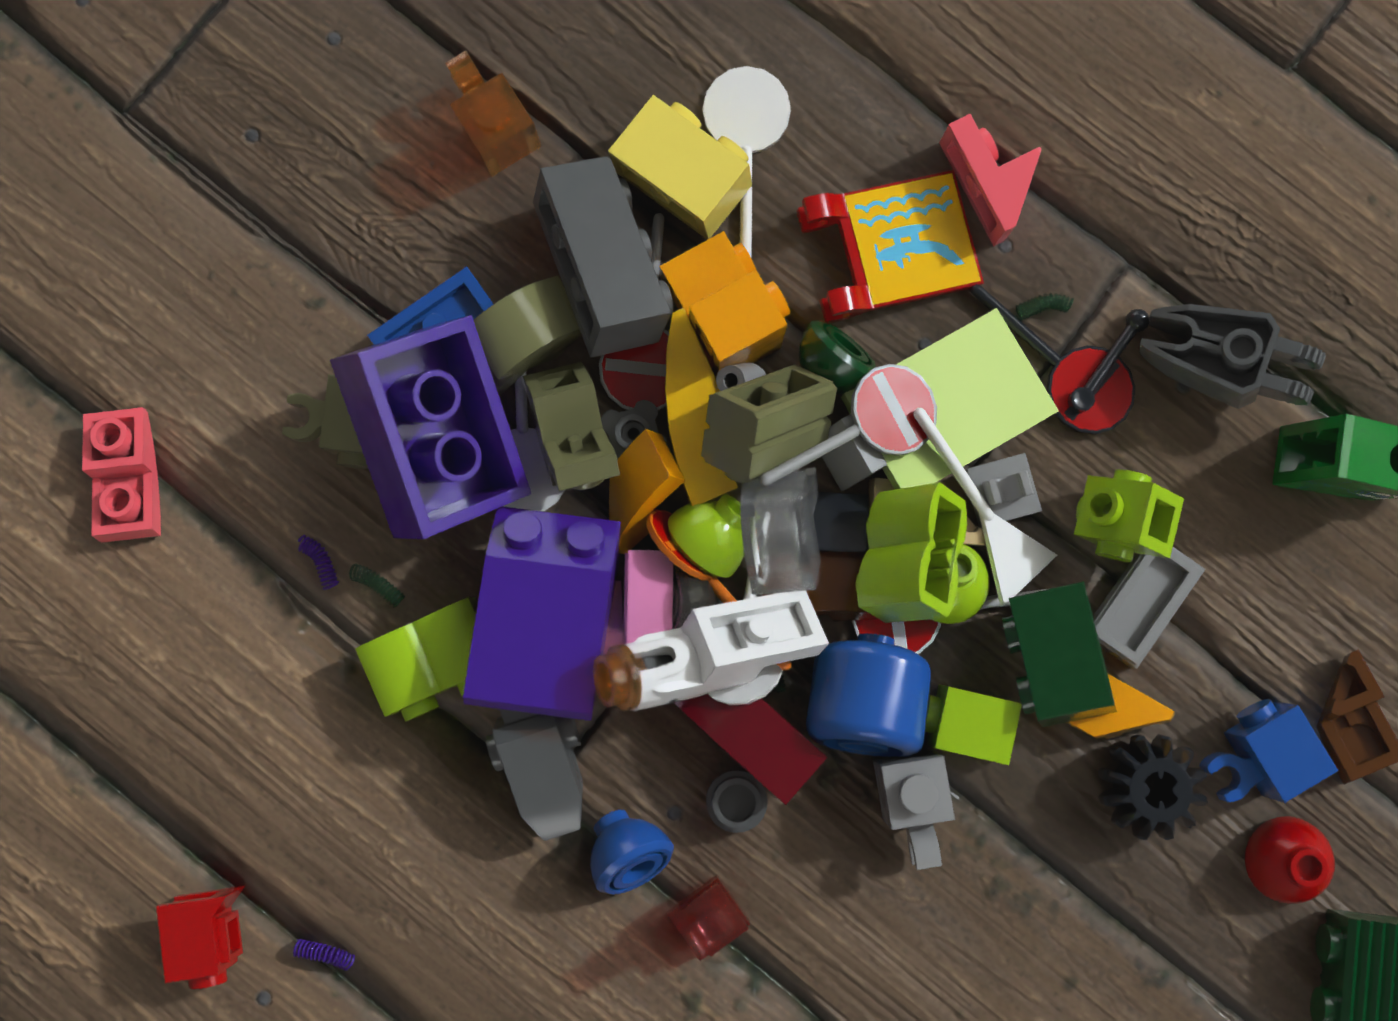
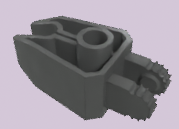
(1229, 354)
(540, 769)

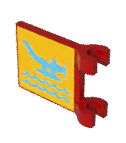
(899, 243)

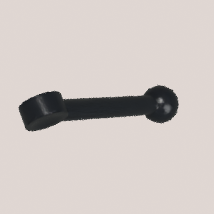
(1083, 398)

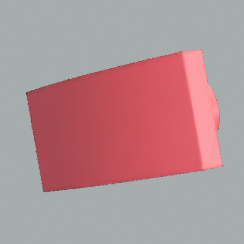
(124, 474)

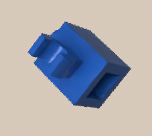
(1273, 752)

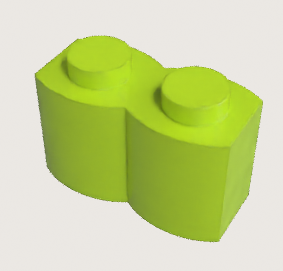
(912, 553)
(420, 660)

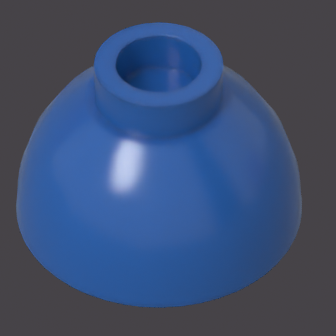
(627, 852)

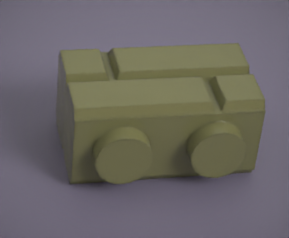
(767, 421)

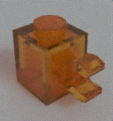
(491, 116)

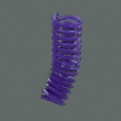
(310, 551)
(327, 953)

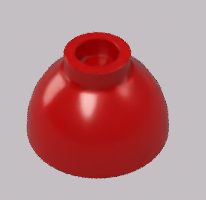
(1289, 860)

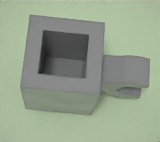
(913, 797)

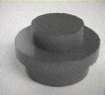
(736, 801)

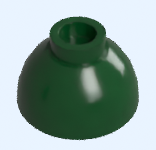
(833, 355)

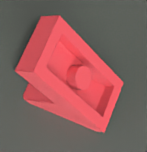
(992, 190)

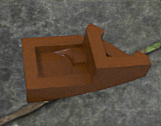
(1354, 724)

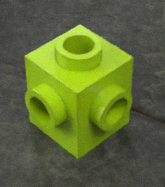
(1128, 516)

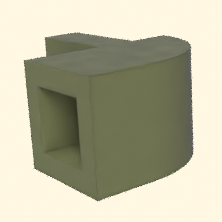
(526, 330)
(570, 427)

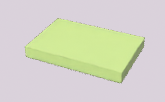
(981, 396)

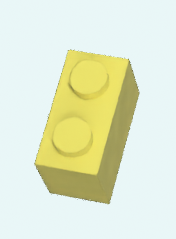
(682, 165)

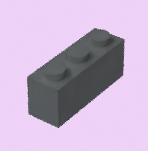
(602, 256)

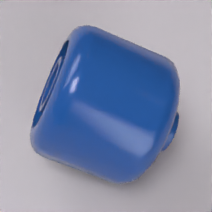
(869, 697)

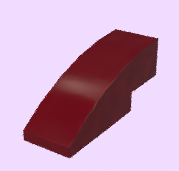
(759, 742)

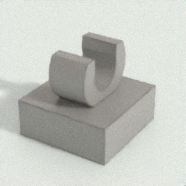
(1006, 487)

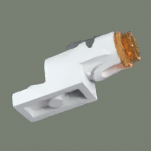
(710, 652)

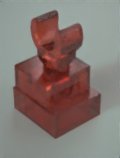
(709, 918)

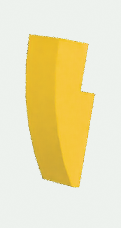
(687, 397)

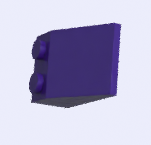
(542, 613)

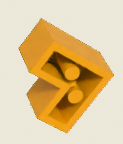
(727, 302)

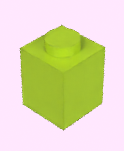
(972, 724)

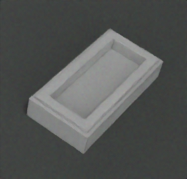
(1144, 604)

